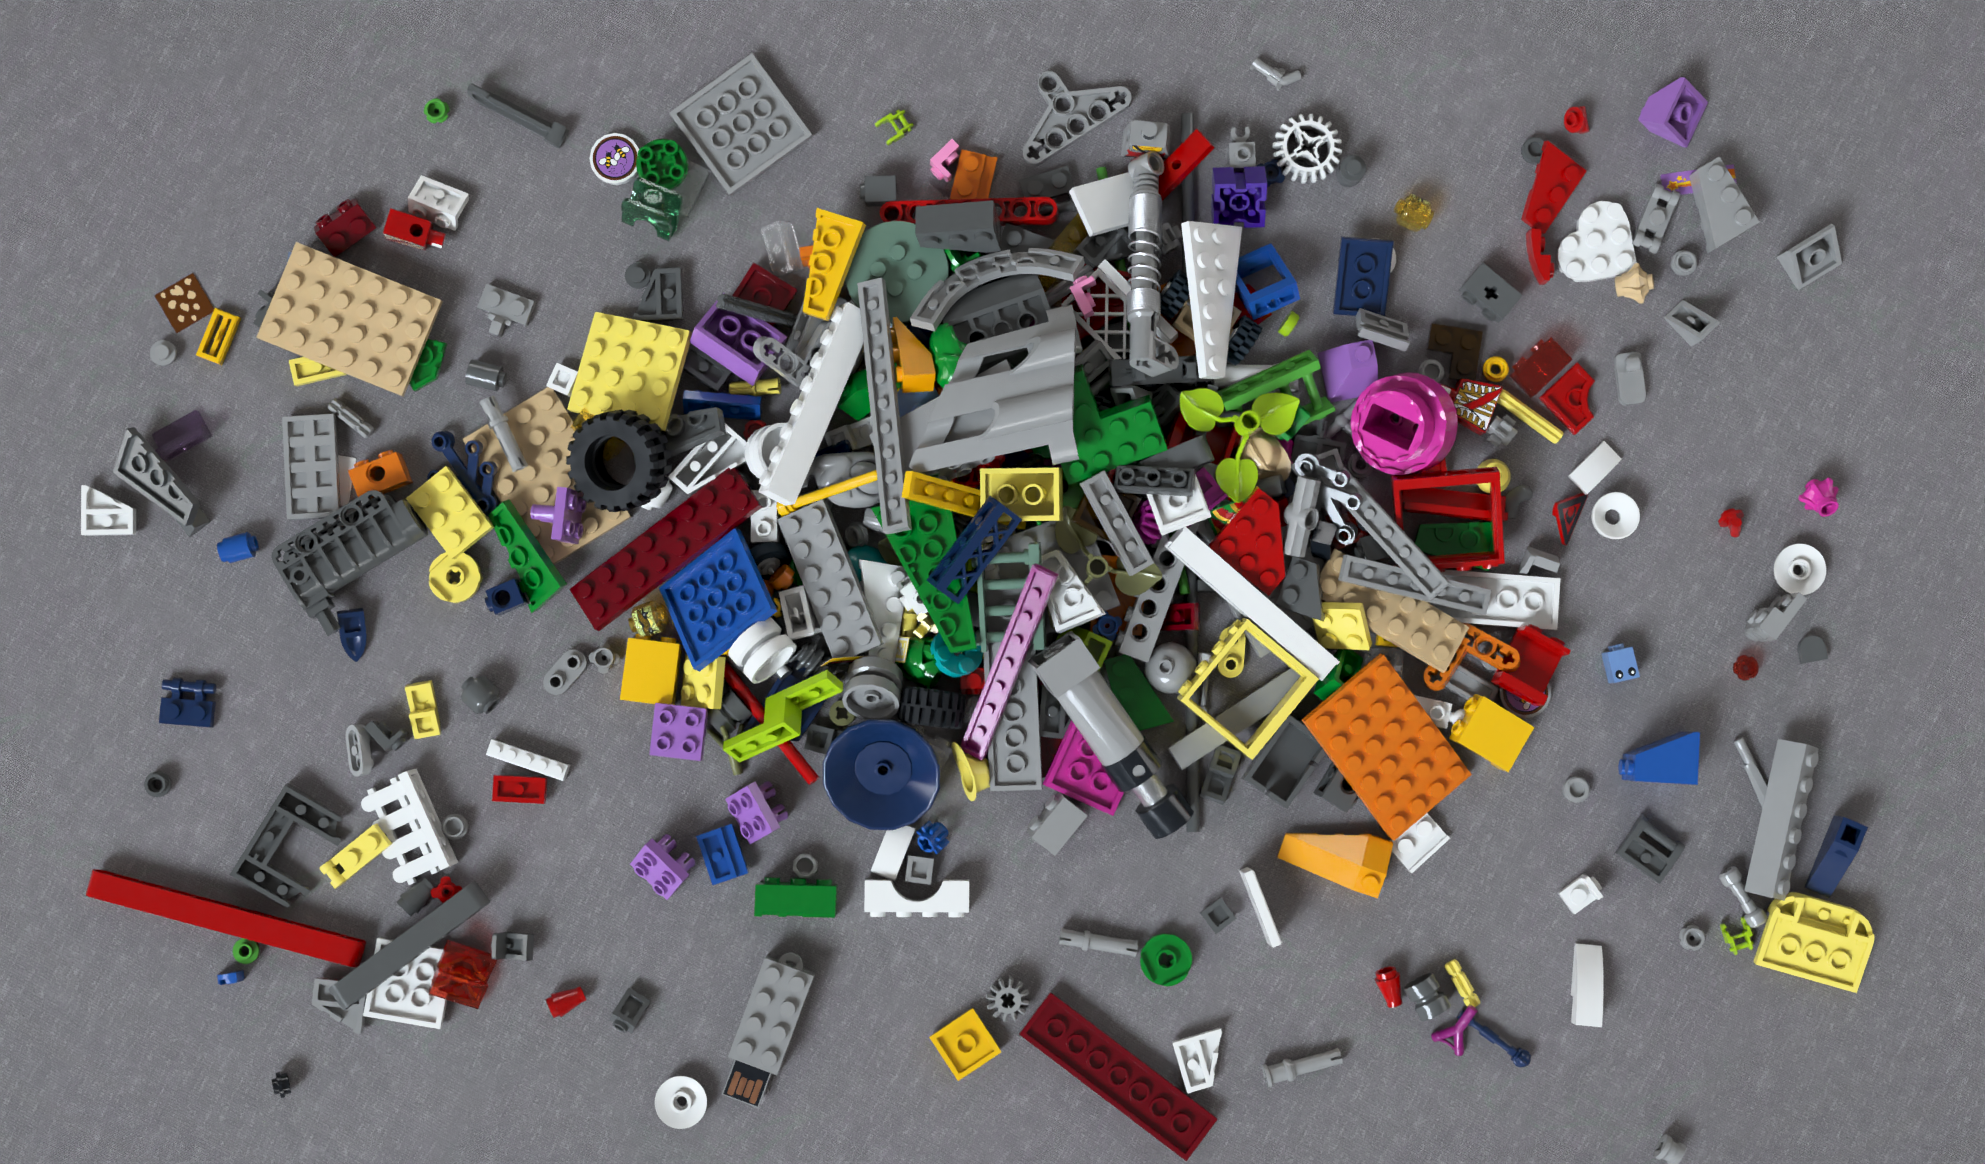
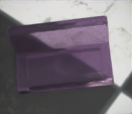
(181, 435)

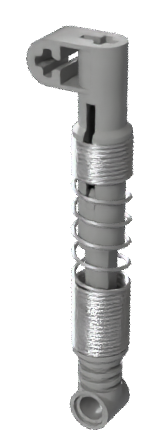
(1143, 300)

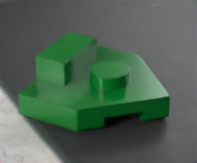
(428, 364)

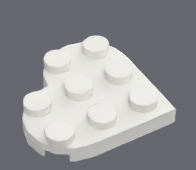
(1599, 246)

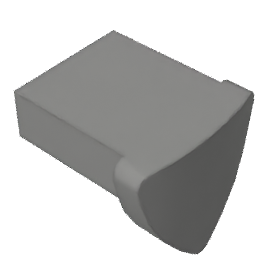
(1538, 558)

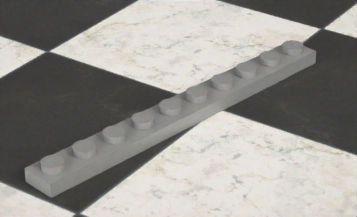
(884, 405)

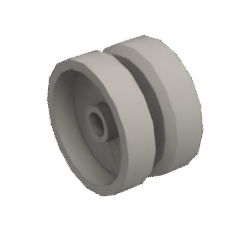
(872, 688)

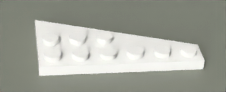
(1211, 275)

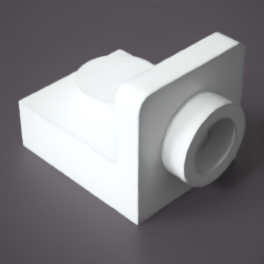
(1581, 893)

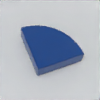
(231, 977)

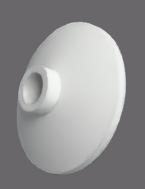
(1811, 565)
(671, 1111)

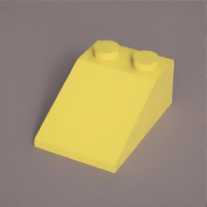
(1027, 492)

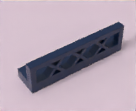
(967, 543)

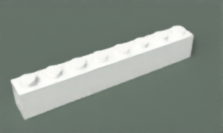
(814, 406)

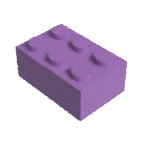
(730, 341)

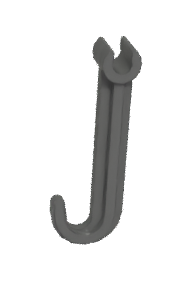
(553, 133)

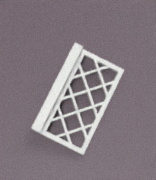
(1120, 287)

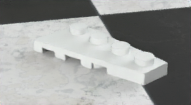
(883, 599)

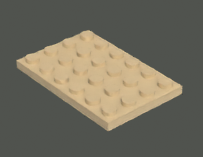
(349, 319)
(543, 435)

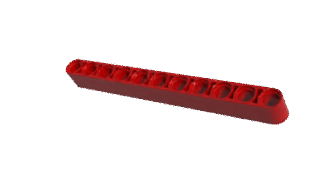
(225, 918)

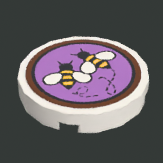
(614, 158)

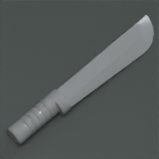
(1752, 770)

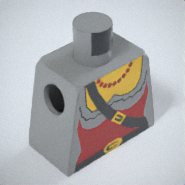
(1146, 136)

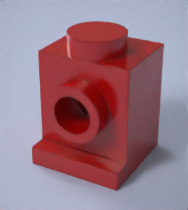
(973, 682)

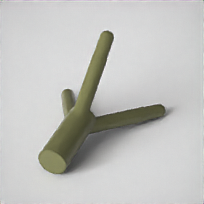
(735, 765)

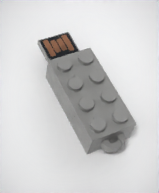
(767, 1027)

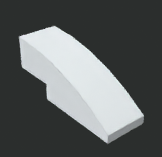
(1587, 985)

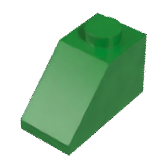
(1349, 665)

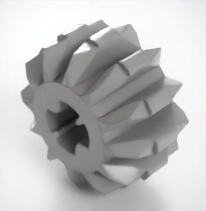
(1010, 1009)

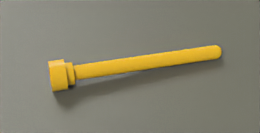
(827, 492)

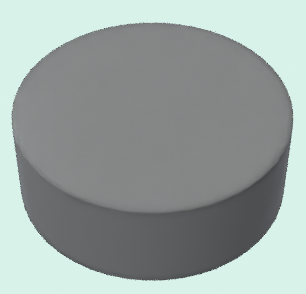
(1576, 789)

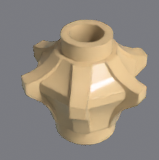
(1634, 284)

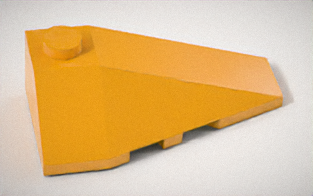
(1348, 860)

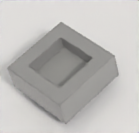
(919, 869)

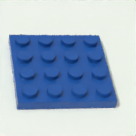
(717, 599)

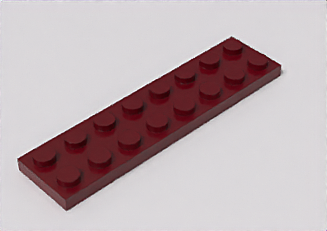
(665, 548)
(1118, 1076)

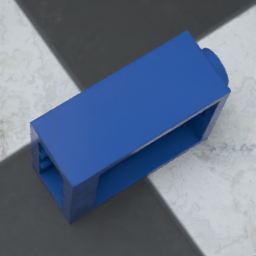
(1283, 291)

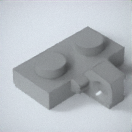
(505, 308)

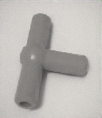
(1342, 422)

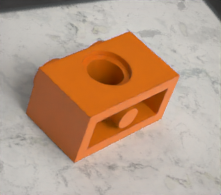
(395, 474)

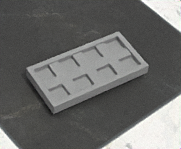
(311, 466)

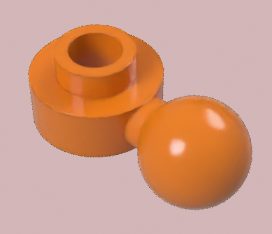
(780, 579)

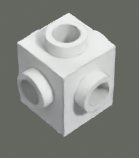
(910, 596)

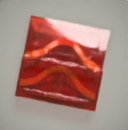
(462, 974)

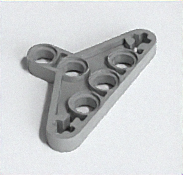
(1080, 109)

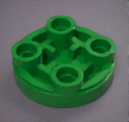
(662, 163)

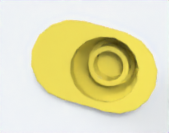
(973, 772)

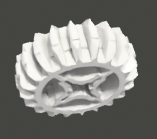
(1312, 157)

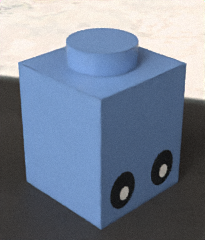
(1620, 663)

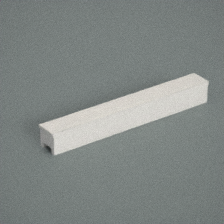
(1250, 602)

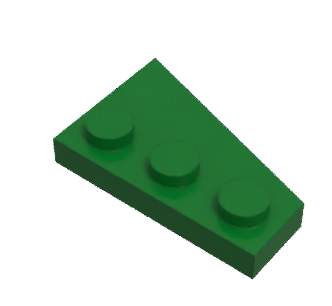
(1455, 538)

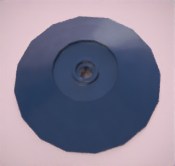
(875, 796)

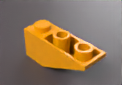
(914, 361)

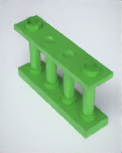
(1280, 377)

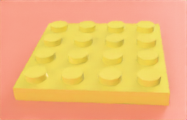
(630, 368)

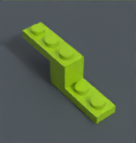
(783, 716)

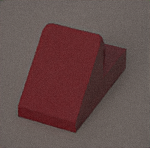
(1182, 617)

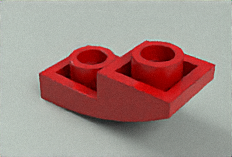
(1540, 264)

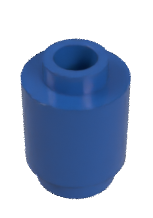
(237, 547)

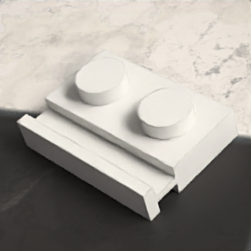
(1419, 843)

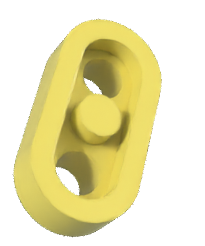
(1235, 653)

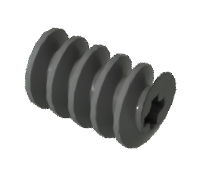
(813, 660)

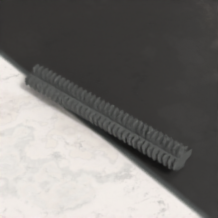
(756, 310)

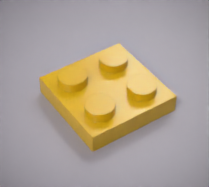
(965, 1044)

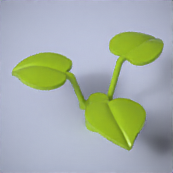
(1271, 410)

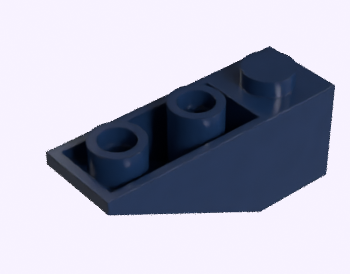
(1835, 855)

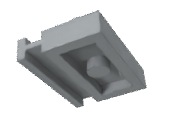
(1382, 329)

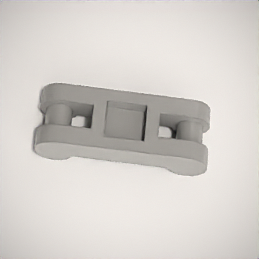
(1655, 218)

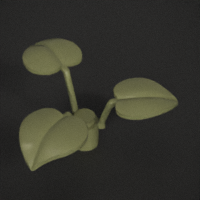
(1073, 537)

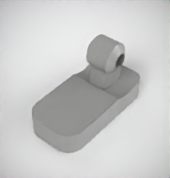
(1629, 378)

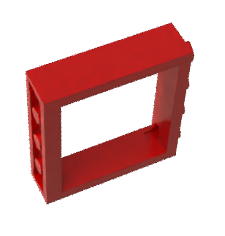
(1490, 475)

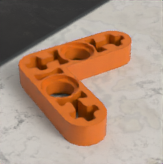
(1462, 650)

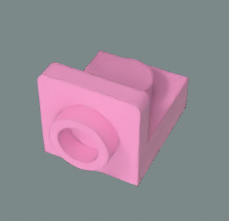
(947, 156)
(1083, 300)

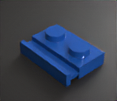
(722, 854)

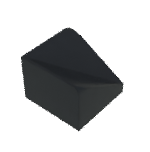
(1322, 540)

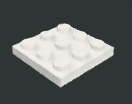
(406, 993)

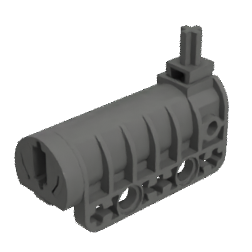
(345, 552)

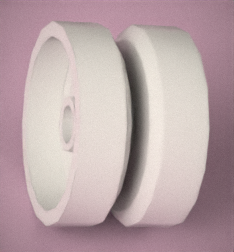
(760, 447)
(762, 650)

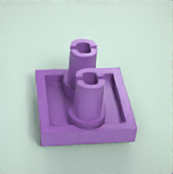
(565, 515)
(678, 731)
(753, 812)
(660, 868)

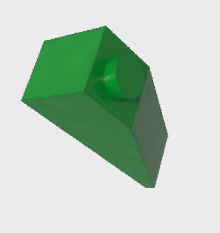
(855, 395)

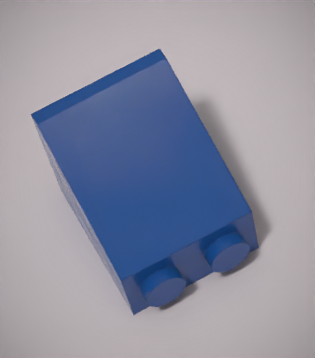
(1664, 761)

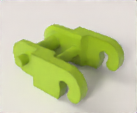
(891, 118)
(1747, 933)

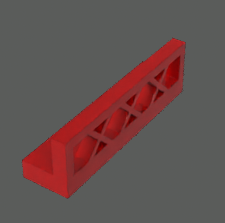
(1450, 504)

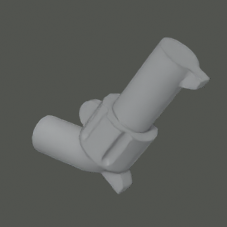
(1275, 76)

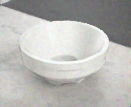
(1628, 515)

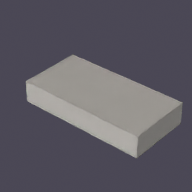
(1467, 684)

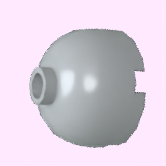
(1170, 667)

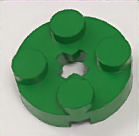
(1180, 963)

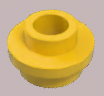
(1503, 369)

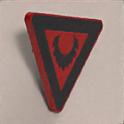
(1567, 514)

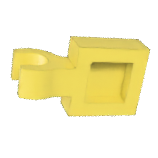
(925, 626)

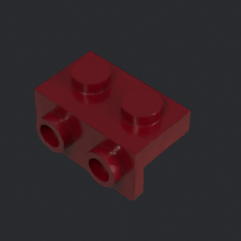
(343, 226)

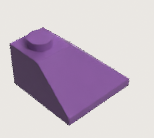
(1674, 112)
(1348, 370)

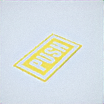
(902, 649)

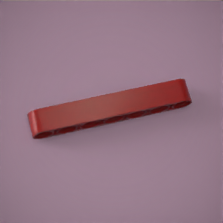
(1008, 207)

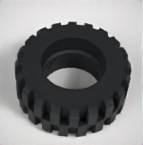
(589, 468)

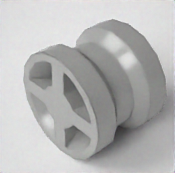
(1669, 1150)

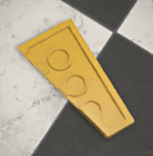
(832, 255)

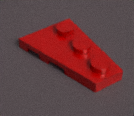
(1554, 183)

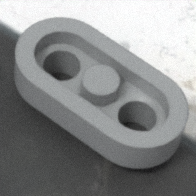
(567, 674)
(358, 750)

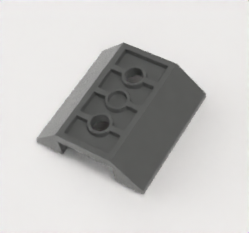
(997, 311)

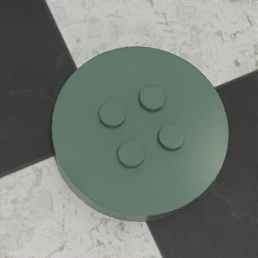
(895, 255)

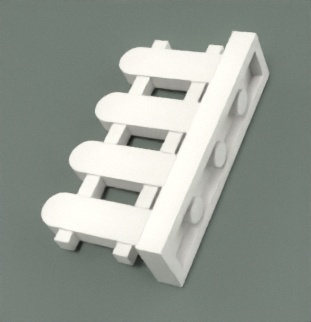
(418, 809)

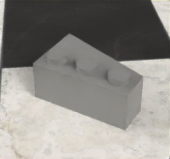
(1720, 204)

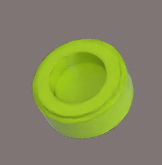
(1288, 323)

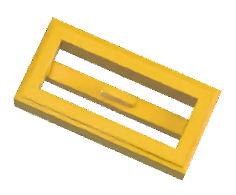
(235, 320)

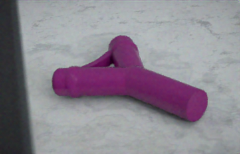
(1456, 1031)

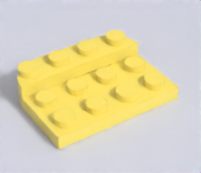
(1816, 941)

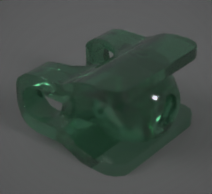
(654, 205)

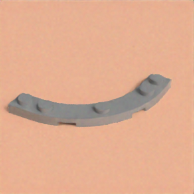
(987, 268)

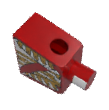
(401, 226)
(1474, 403)

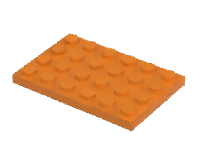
(1386, 746)

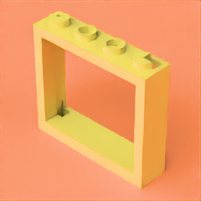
(1278, 714)

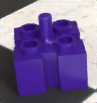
(1239, 196)

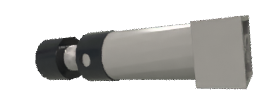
(1125, 754)

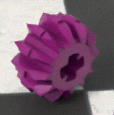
(1146, 523)

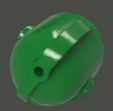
(920, 664)

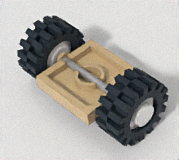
(1176, 296)

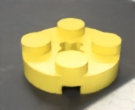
(455, 592)

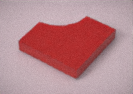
(1569, 398)

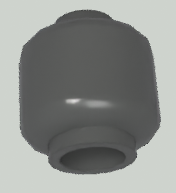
(480, 694)

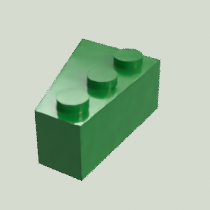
(796, 898)

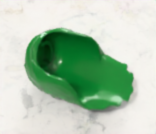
(945, 352)

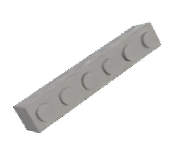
(1781, 819)

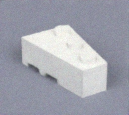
(709, 461)

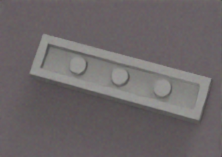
(1116, 523)

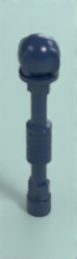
(1520, 1057)

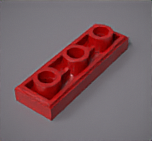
(1183, 162)

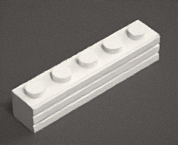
(528, 760)

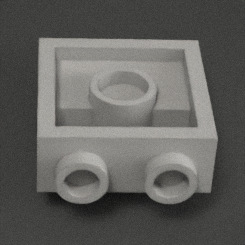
(1769, 622)

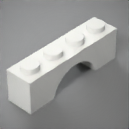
(883, 897)

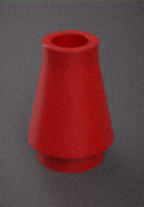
(1389, 984)
(564, 1001)

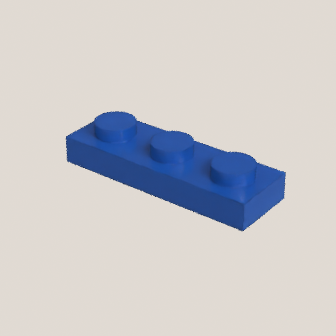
(733, 406)

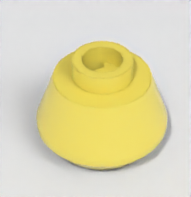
(1504, 474)

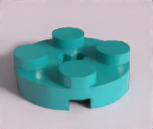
(951, 664)

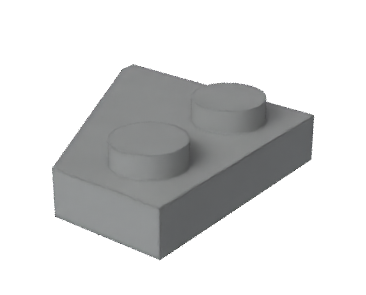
(326, 1002)

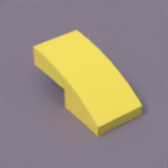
(423, 709)

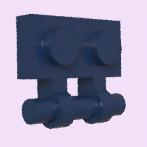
(186, 711)

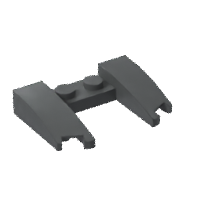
(254, 865)

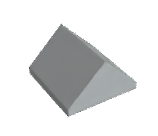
(1812, 257)

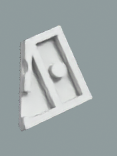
(105, 514)
(1198, 1058)

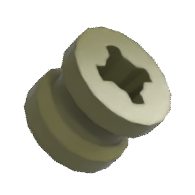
(840, 715)

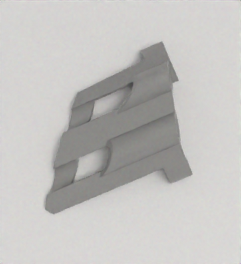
(1029, 402)

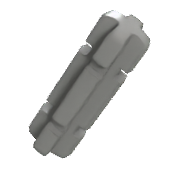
(351, 418)

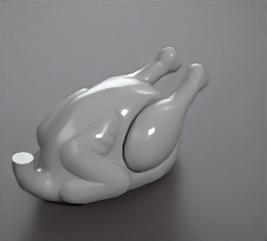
(840, 467)

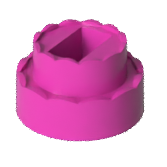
(1398, 446)

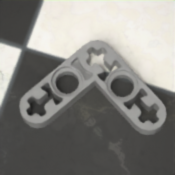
(797, 364)

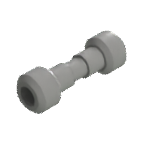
(1732, 878)

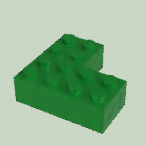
(1110, 436)

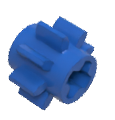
(932, 837)

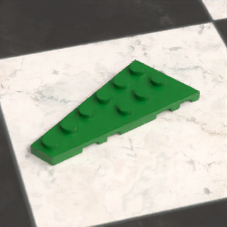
(920, 553)

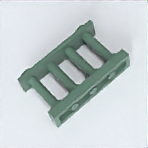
(1029, 557)

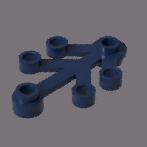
(468, 475)

